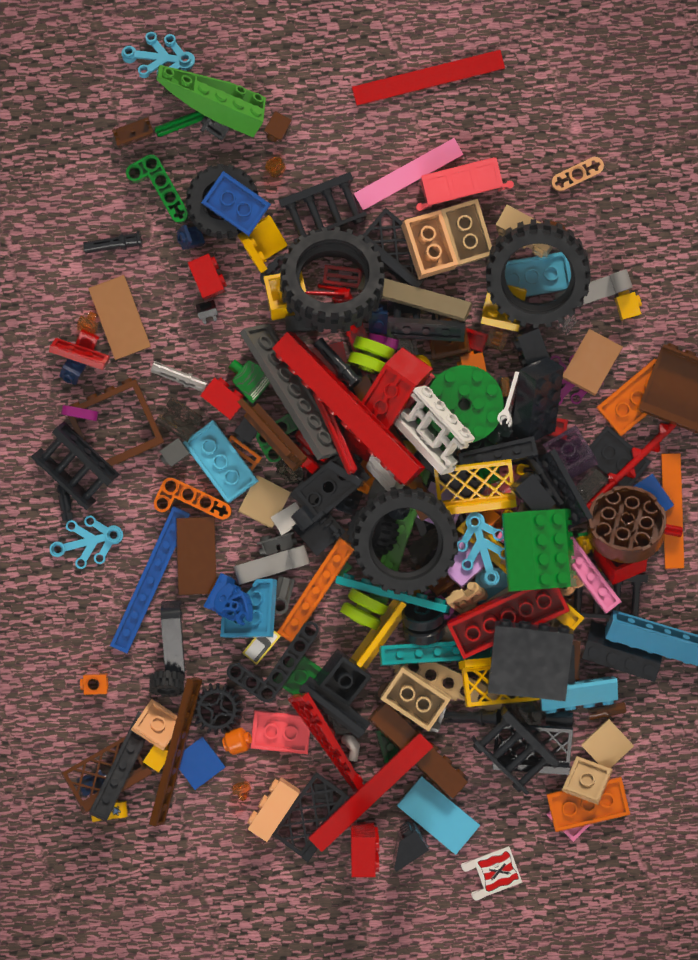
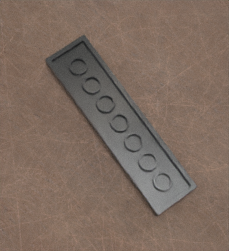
(293, 394)

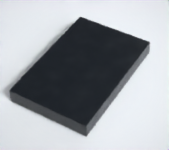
(614, 453)

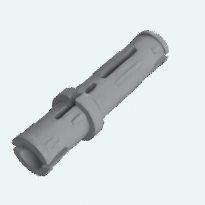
(187, 380)

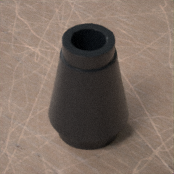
(560, 719)

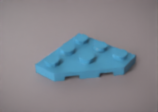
(263, 603)

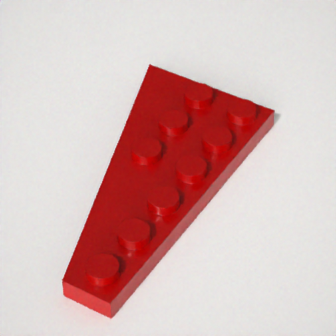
(326, 738)

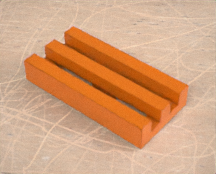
(254, 463)

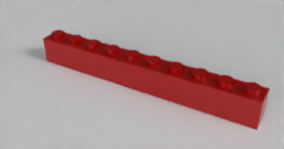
(348, 408)

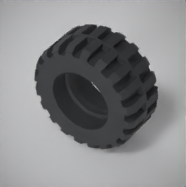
(197, 191)

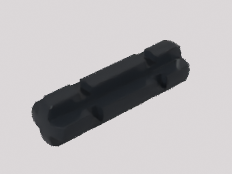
(65, 504)

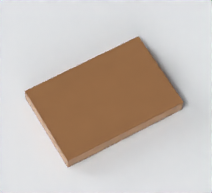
(592, 362)

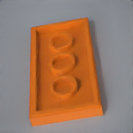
(622, 405)
(573, 812)

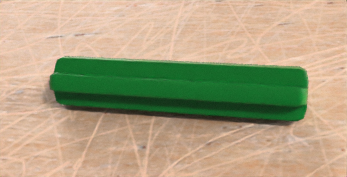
(178, 123)

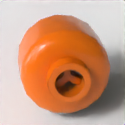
(236, 741)

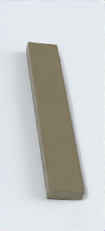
(423, 299)

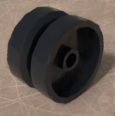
(422, 625)

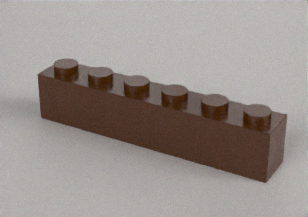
(432, 765)

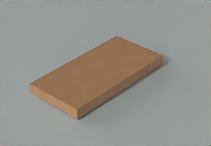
(119, 317)

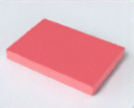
(279, 732)

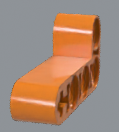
(195, 501)

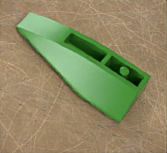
(216, 99)

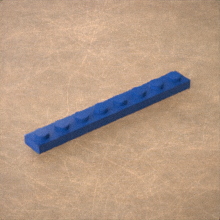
(148, 583)

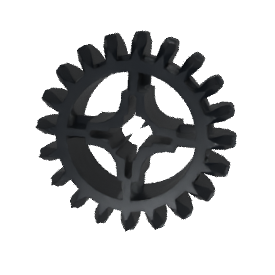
(233, 714)

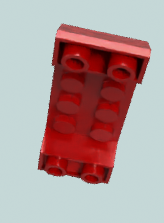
(391, 393)

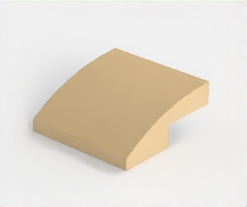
(264, 501)
(607, 744)

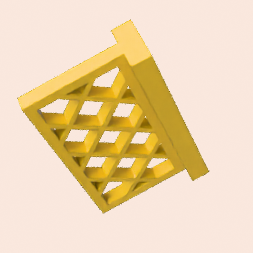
(481, 502)
(370, 645)
(475, 666)

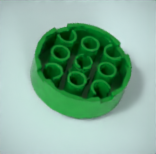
(478, 389)

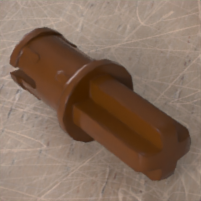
(607, 710)

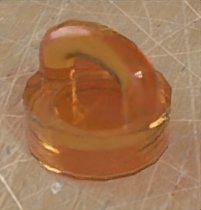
(275, 166)
(239, 788)

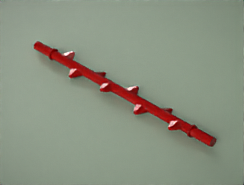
(638, 455)

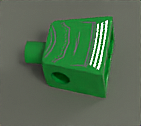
(249, 379)

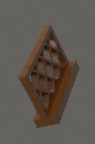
(273, 435)
(133, 778)

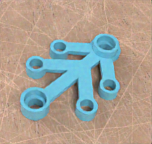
(160, 57)
(89, 541)
(481, 545)

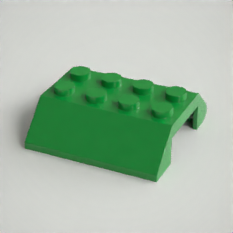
(538, 549)

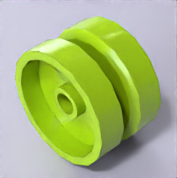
(371, 356)
(364, 608)

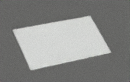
(283, 518)

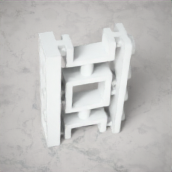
(424, 440)

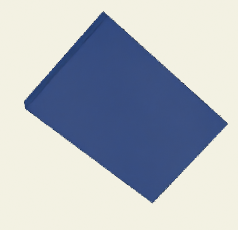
(235, 203)

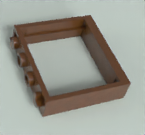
(110, 392)

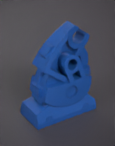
(229, 599)

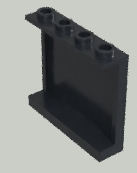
(530, 660)

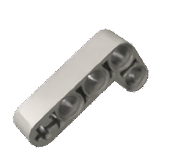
(606, 286)
(271, 564)

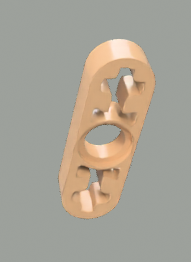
(592, 172)

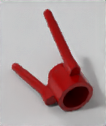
(340, 295)

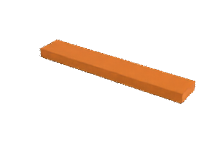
(674, 516)
(316, 589)

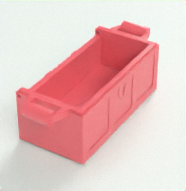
(461, 182)

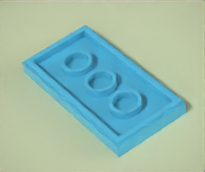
(539, 274)
(220, 462)
(438, 815)

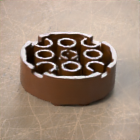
(626, 524)

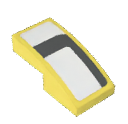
(259, 647)

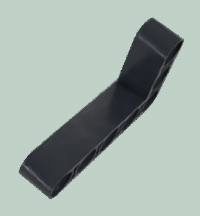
(280, 667)

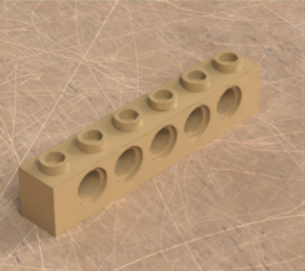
(454, 691)

